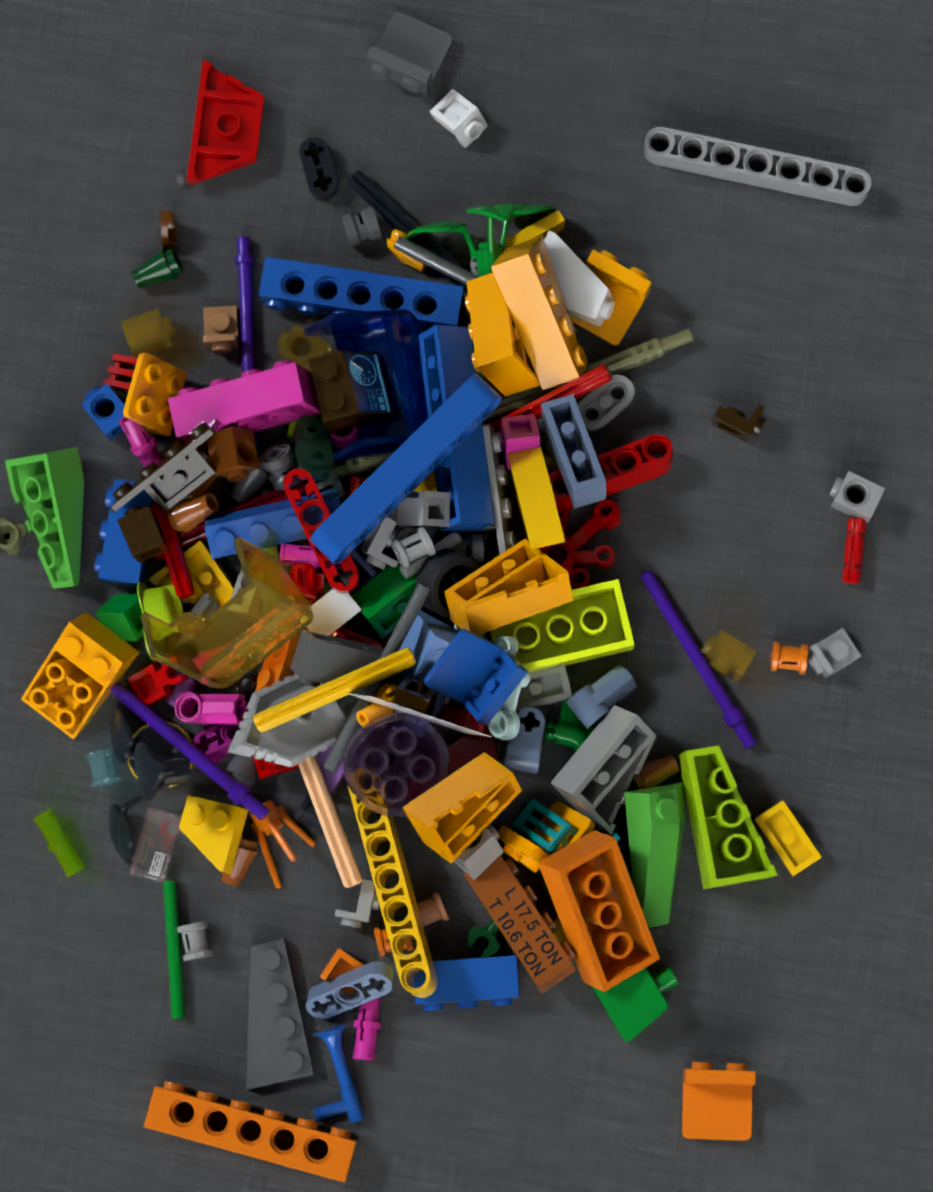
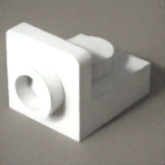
(459, 117)

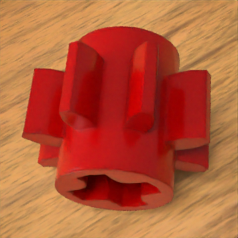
(308, 581)

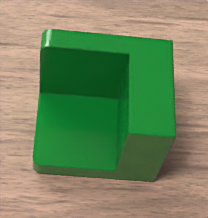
(122, 616)

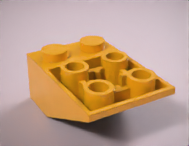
(79, 674)

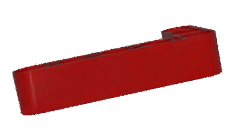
(616, 479)

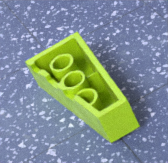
(721, 822)

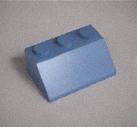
(427, 641)

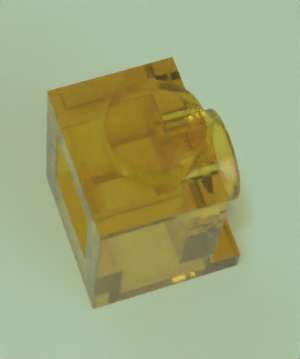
(728, 655)

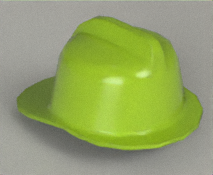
(160, 603)

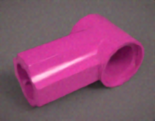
(212, 708)

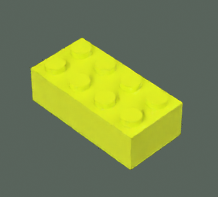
(573, 632)

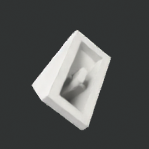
(332, 612)

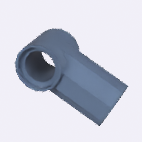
(596, 700)

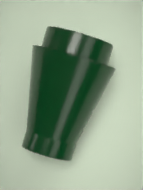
(158, 269)

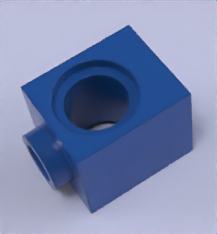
(94, 400)

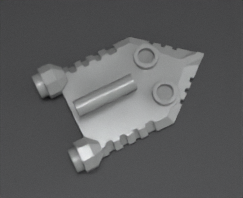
(294, 739)

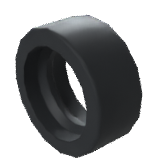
(433, 571)

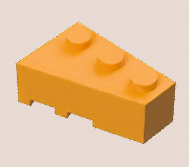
(508, 590)
(462, 805)

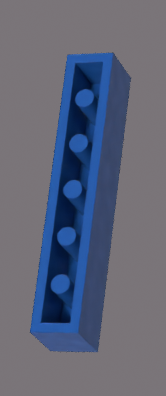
(464, 473)

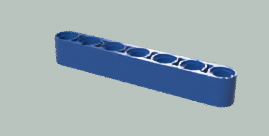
(405, 469)

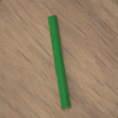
(173, 949)

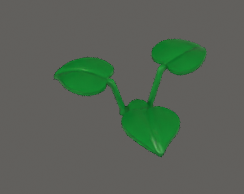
(491, 250)

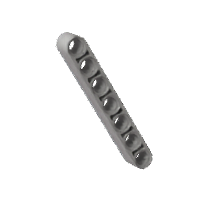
(772, 160)

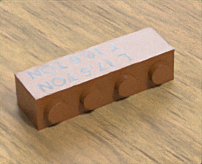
(522, 925)

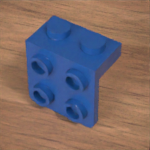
(476, 674)

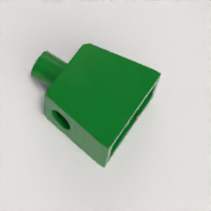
(637, 1001)

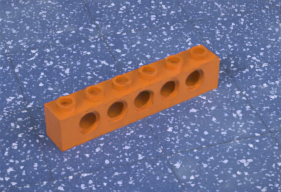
(163, 1118)

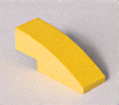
(536, 498)

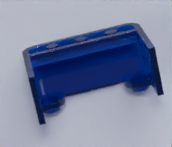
(397, 341)

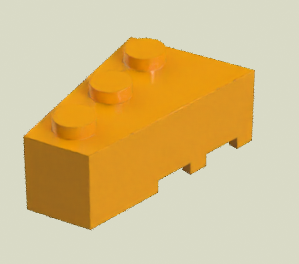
(496, 341)

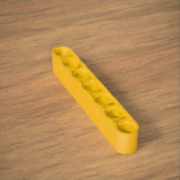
(396, 897)

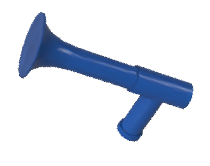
(350, 1103)

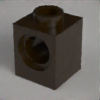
(143, 533)

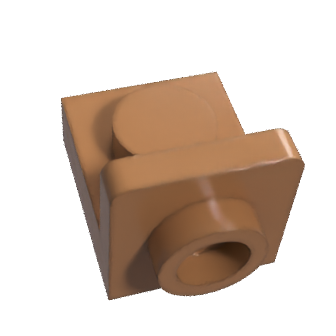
(221, 329)

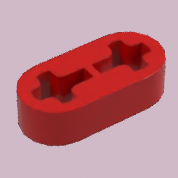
(461, 718)

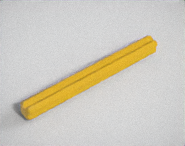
(334, 690)

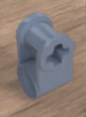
(526, 748)

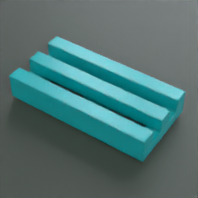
(558, 838)

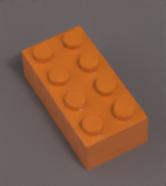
(599, 910)

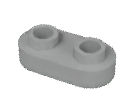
(604, 404)

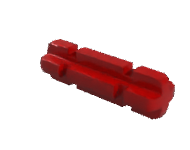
(854, 550)

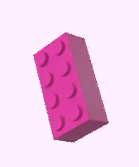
(250, 402)

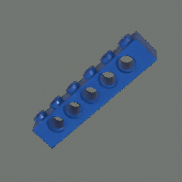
(280, 273)

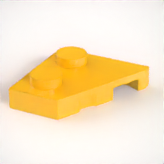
(205, 575)
(214, 829)

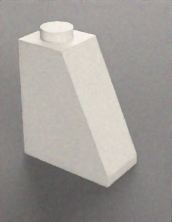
(581, 289)

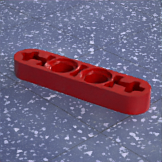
(293, 497)

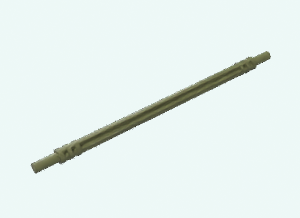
(616, 364)

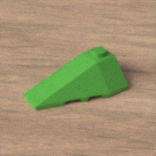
(53, 496)
(655, 841)

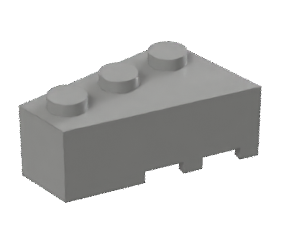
(605, 767)

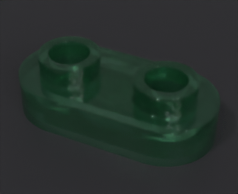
(313, 445)

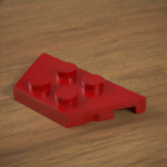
(224, 126)

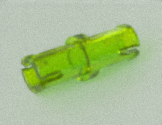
(59, 843)

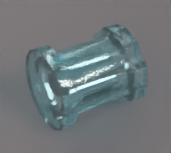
(102, 768)

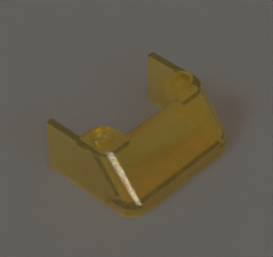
(238, 633)

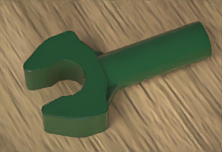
(489, 932)

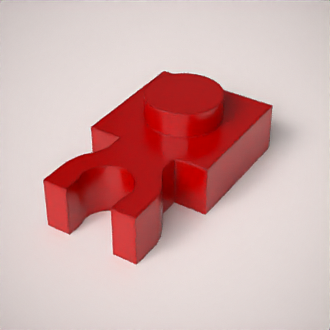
(154, 683)

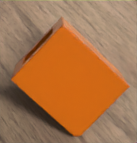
(340, 964)

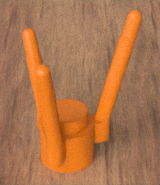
(271, 825)

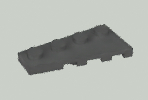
(275, 1024)

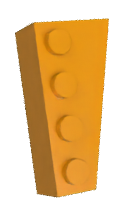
(539, 312)

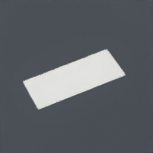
(426, 717)

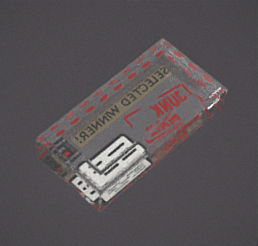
(155, 845)

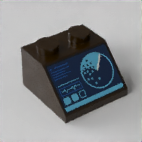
(350, 389)

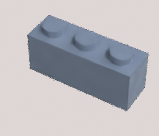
(573, 451)

